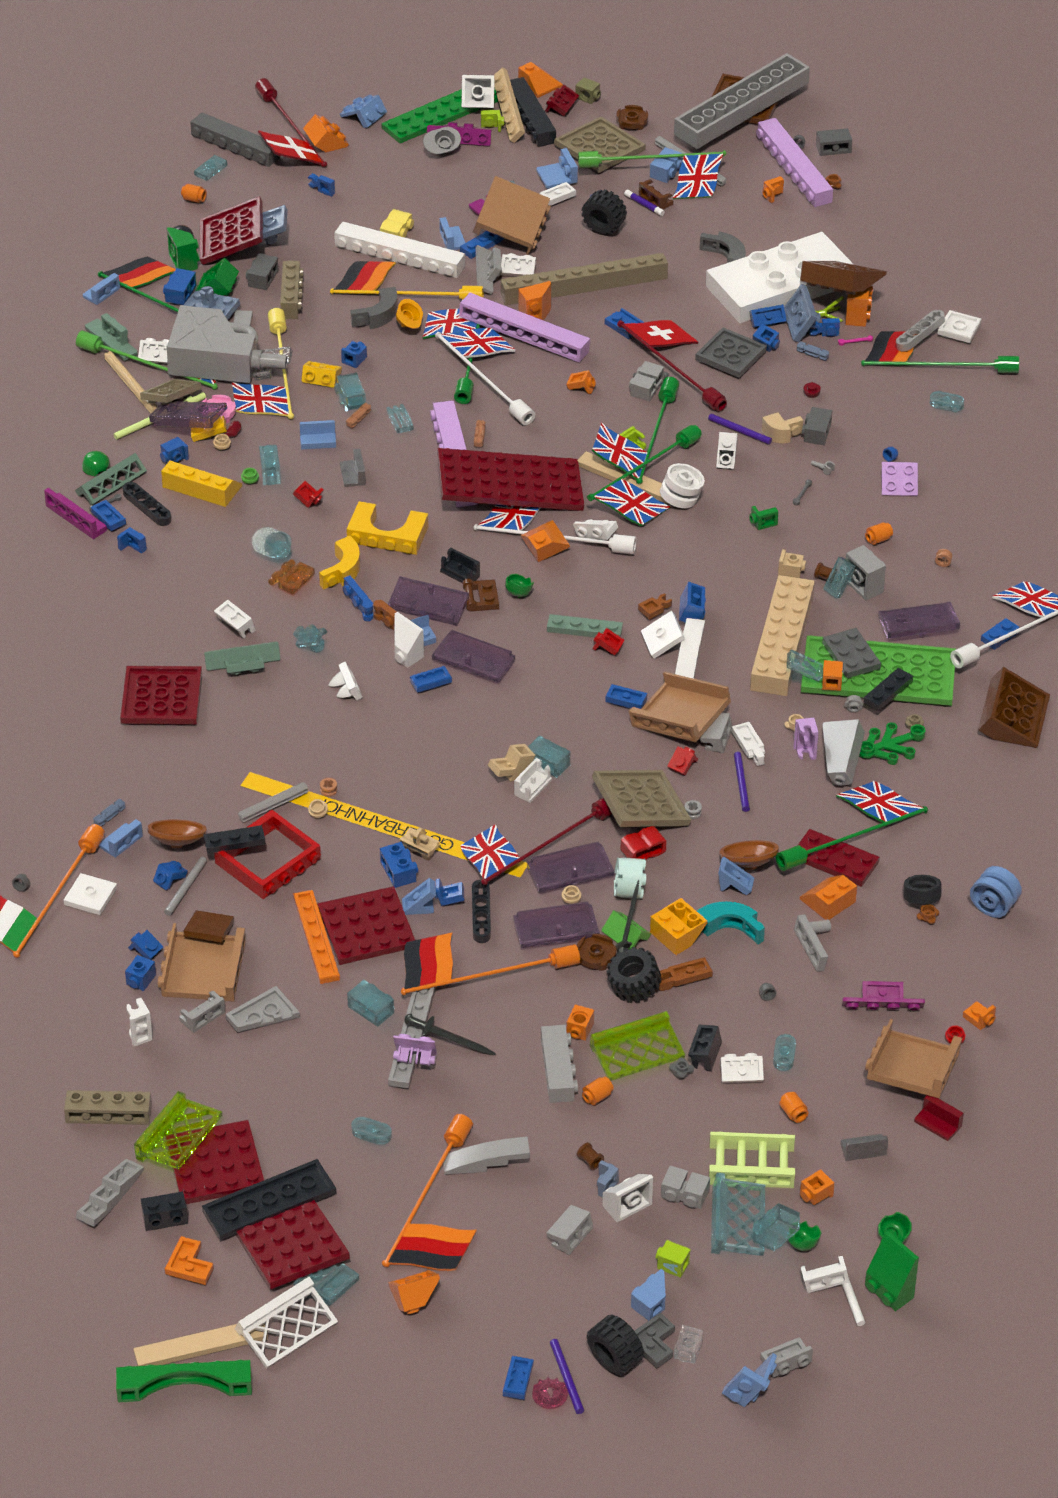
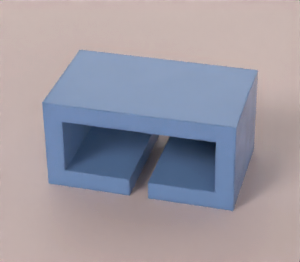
(665, 168)

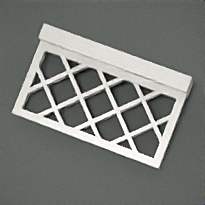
(273, 1309)

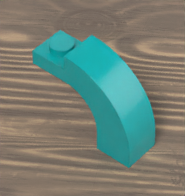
(732, 915)

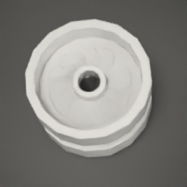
(682, 485)

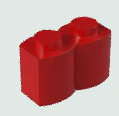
(643, 844)

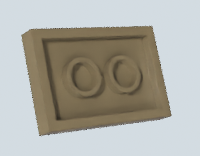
(170, 391)

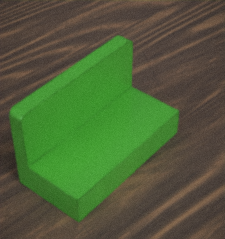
(616, 925)

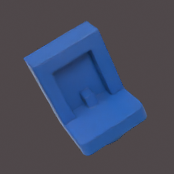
(133, 539)
(168, 872)
(449, 894)
(145, 944)

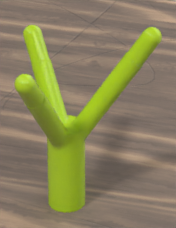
(829, 309)

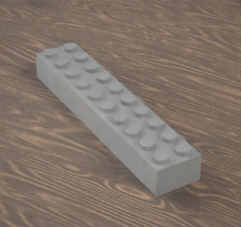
(741, 100)

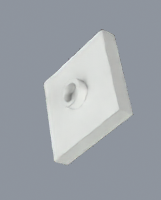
(959, 326)
(662, 634)
(90, 894)

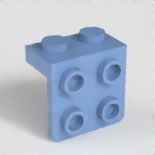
(367, 109)
(747, 1384)

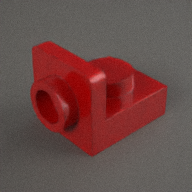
(608, 640)

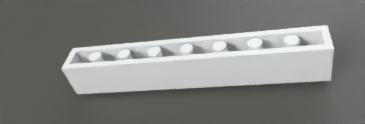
(399, 249)

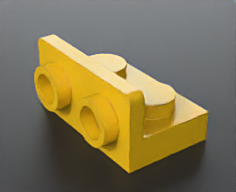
(320, 373)

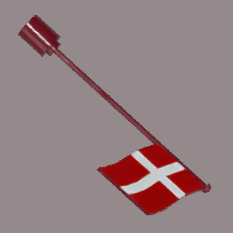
(284, 145)

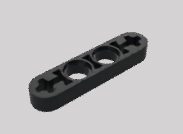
(149, 501)
(478, 911)

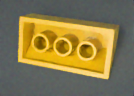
(199, 483)

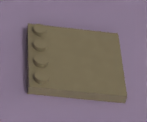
(602, 137)
(641, 798)

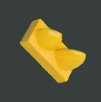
(219, 427)

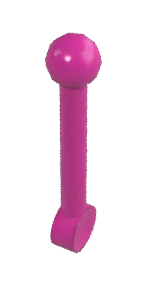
(841, 342)

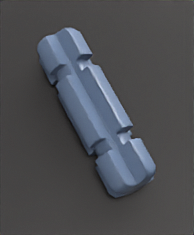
(813, 350)
(109, 812)

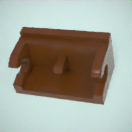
(654, 196)

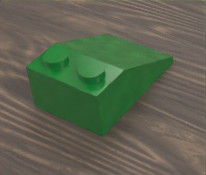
(892, 1272)

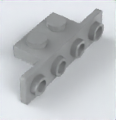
(487, 267)

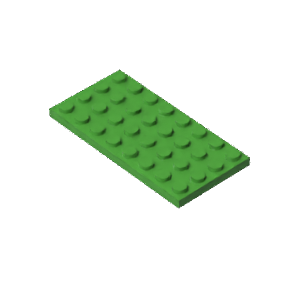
(928, 665)

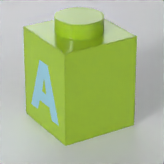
(673, 1258)

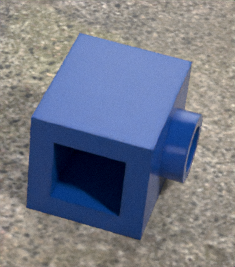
(140, 973)

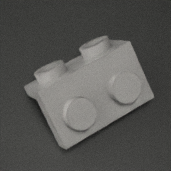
(789, 1356)

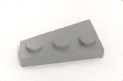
(262, 1010)

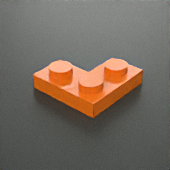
(184, 1262)

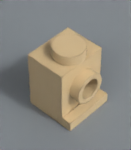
(791, 564)

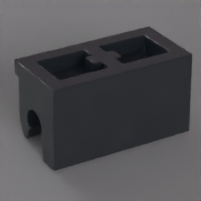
(460, 566)
(705, 1046)

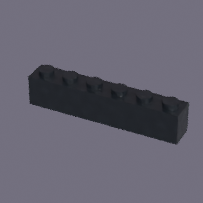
(533, 114)

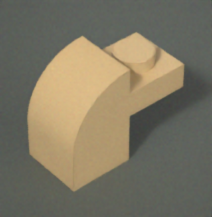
(781, 430)
(514, 763)

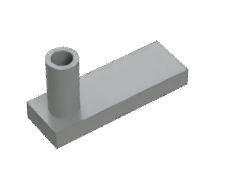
(806, 933)

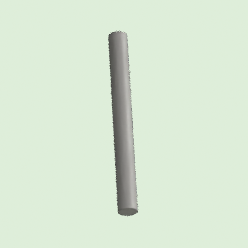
(185, 886)

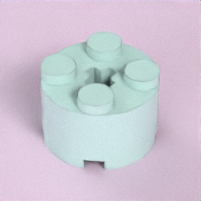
(628, 872)

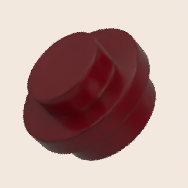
(811, 389)

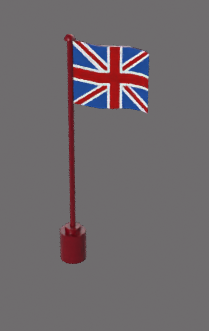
(494, 854)

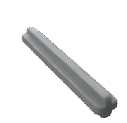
(273, 802)

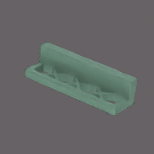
(106, 475)

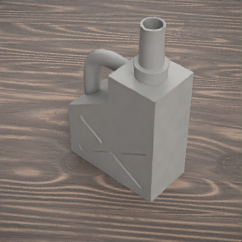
(213, 348)

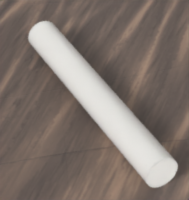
(853, 1304)

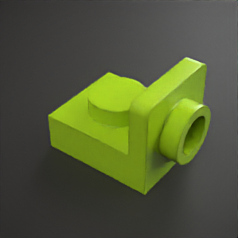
(492, 118)

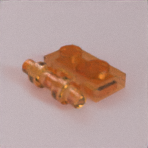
(295, 576)

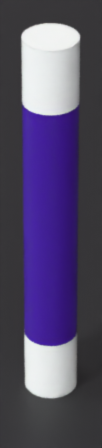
(643, 202)

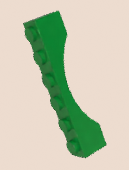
(138, 1382)

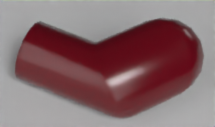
(233, 429)

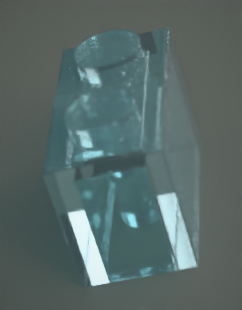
(350, 391)
(269, 464)
(551, 754)
(370, 1002)
(776, 1226)

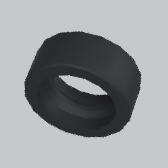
(922, 889)

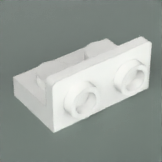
(518, 265)
(153, 350)
(595, 529)
(742, 1068)

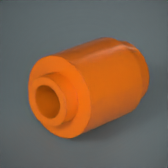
(193, 193)
(879, 533)
(597, 1090)
(794, 1107)

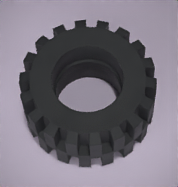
(604, 212)
(633, 962)
(615, 1345)

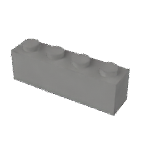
(557, 1063)

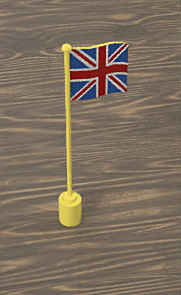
(266, 398)

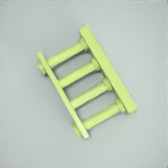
(770, 1176)

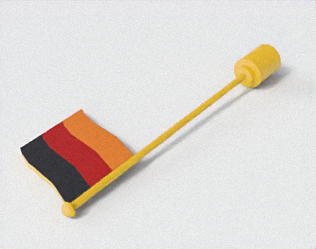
(367, 276)

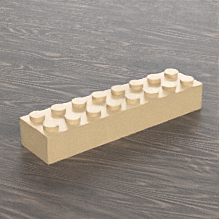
(781, 633)

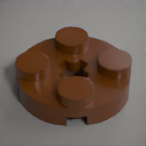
(632, 117)
(596, 960)

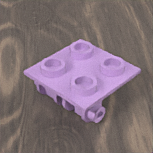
(899, 478)
(423, 1045)

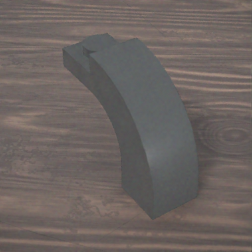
(723, 244)
(378, 314)

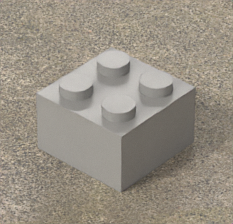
(868, 574)

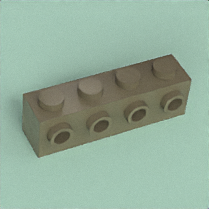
(290, 289)
(107, 1107)

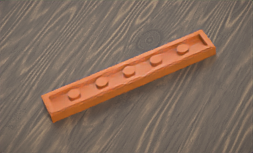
(316, 937)

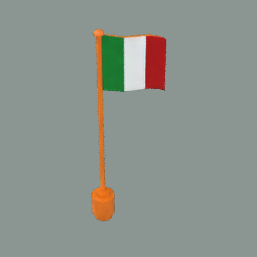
(17, 922)

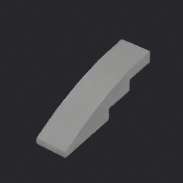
(479, 1156)
(111, 1191)

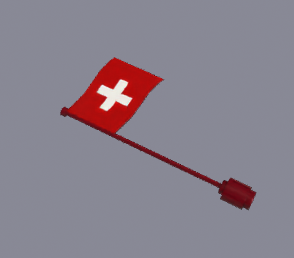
(667, 333)

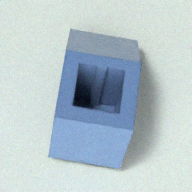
(650, 1296)

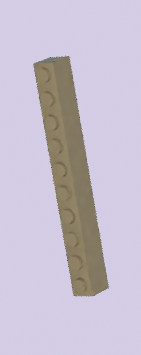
(590, 277)

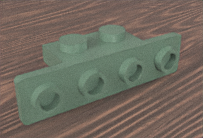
(112, 334)
(242, 658)

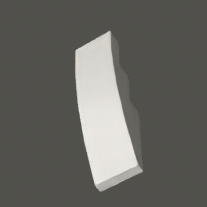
(690, 647)

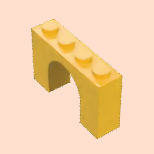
(405, 539)

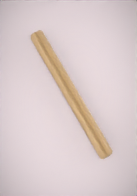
(129, 380)

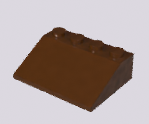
(839, 276)
(1014, 710)

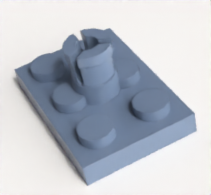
(274, 223)
(206, 299)
(800, 313)

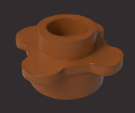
(834, 180)
(928, 913)

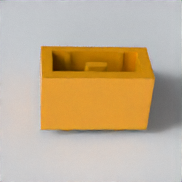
(677, 926)

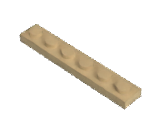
(508, 105)

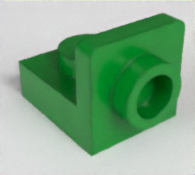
(763, 519)

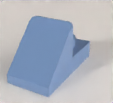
(423, 622)
(733, 875)
(420, 899)

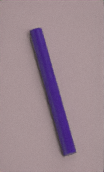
(740, 429)
(741, 781)
(574, 1396)

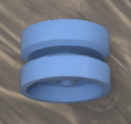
(995, 891)

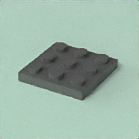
(730, 352)

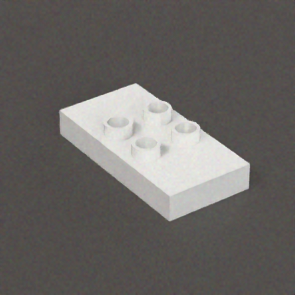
(769, 275)

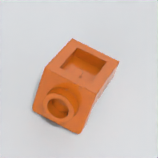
(773, 187)
(580, 380)
(980, 1015)

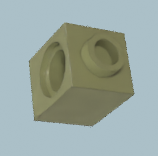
(588, 90)

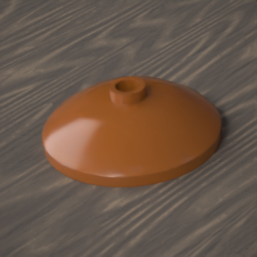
(177, 832)
(750, 853)

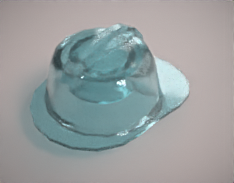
(272, 543)

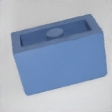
(451, 236)
(103, 289)
(317, 434)
(122, 838)

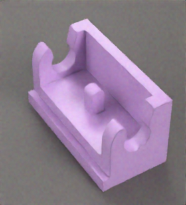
(806, 737)

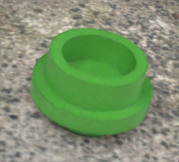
(249, 475)

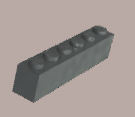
(233, 139)

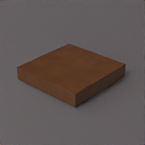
(208, 926)

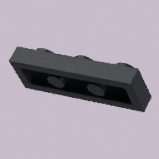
(888, 689)
(234, 839)

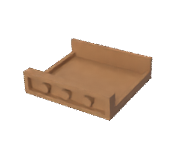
(513, 213)
(682, 707)
(201, 966)
(912, 1062)

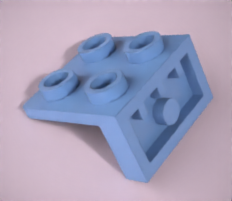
(560, 172)

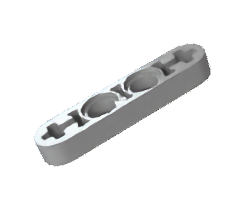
(909, 339)

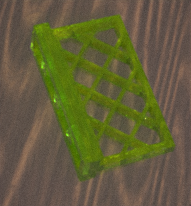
(635, 1030)
(163, 1126)

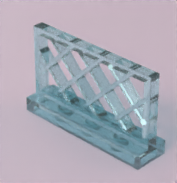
(720, 1210)

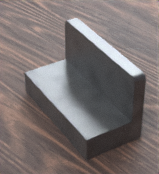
(353, 470)
(864, 1147)

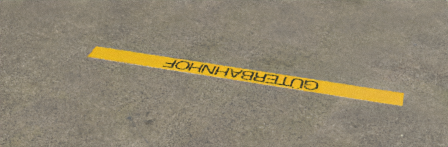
(363, 817)

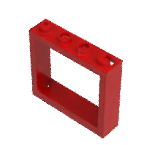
(284, 874)

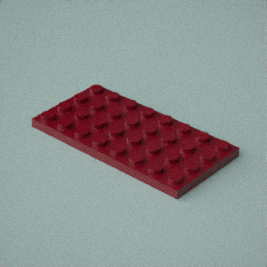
(510, 479)

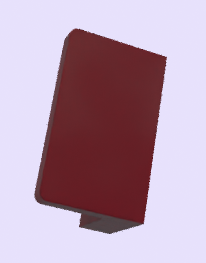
(939, 1117)

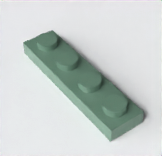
(581, 626)

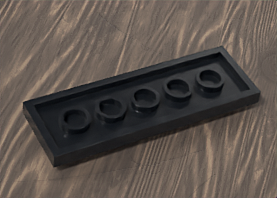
(268, 1198)

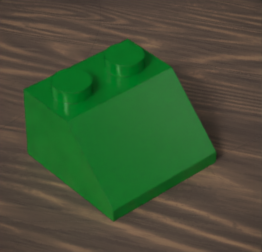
(182, 249)
(220, 278)

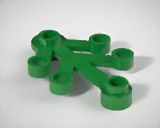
(870, 749)

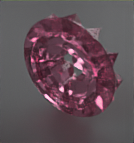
(542, 1397)

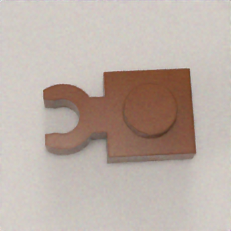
(654, 607)

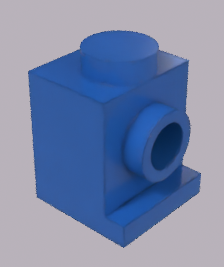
(767, 337)
(355, 349)
(174, 450)

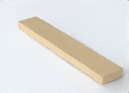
(603, 468)
(193, 1346)

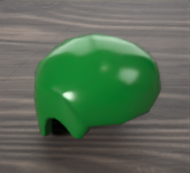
(95, 462)
(518, 585)
(897, 1225)
(806, 1237)

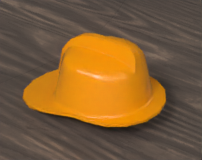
(409, 314)

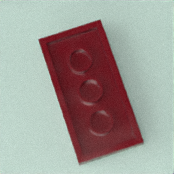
(839, 858)

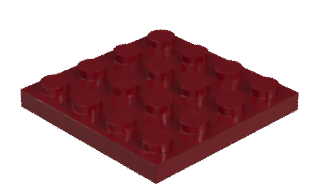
(231, 230)
(161, 695)
(366, 925)
(219, 1164)
(292, 1244)

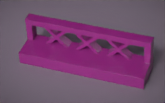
(74, 514)

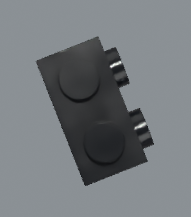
(164, 1211)

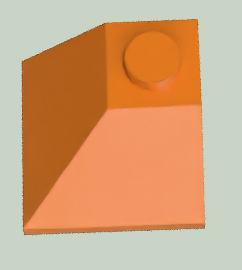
(538, 79)
(545, 541)
(414, 1290)

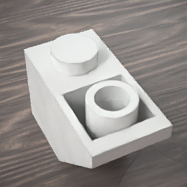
(727, 450)

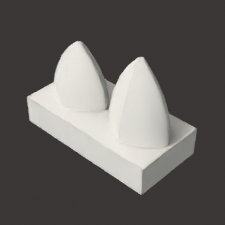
(346, 677)

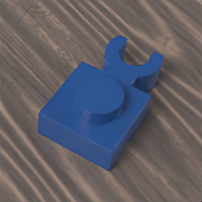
(324, 184)
(828, 327)

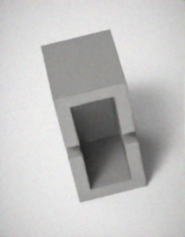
(646, 381)
(677, 1189)

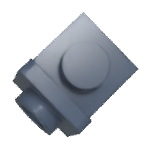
(607, 1177)

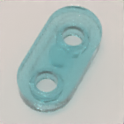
(946, 401)
(784, 1052)
(371, 1130)

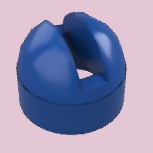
(890, 454)

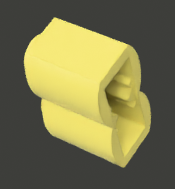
(397, 223)

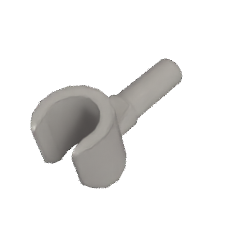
(827, 467)

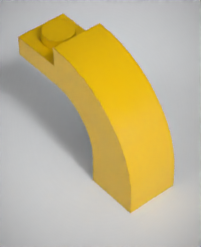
(349, 555)

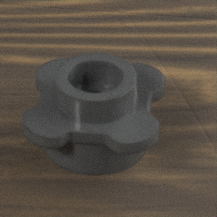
(681, 1068)

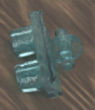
(310, 637)

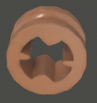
(943, 553)
(328, 782)

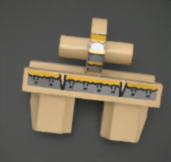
(417, 841)

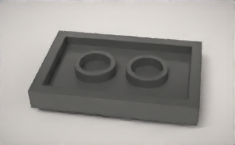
(853, 651)

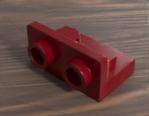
(562, 100)

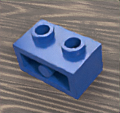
(180, 286)
(692, 602)
(398, 864)

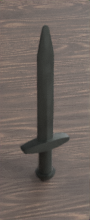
(624, 943)
(429, 1027)

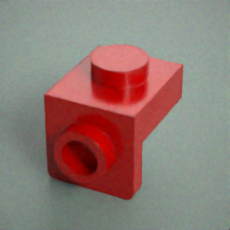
(308, 494)
(682, 760)

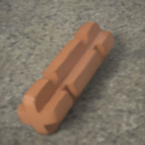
(358, 415)
(479, 433)

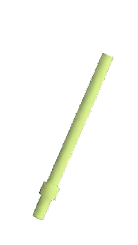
(146, 422)

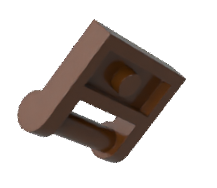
(487, 595)

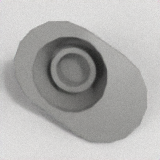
(442, 140)

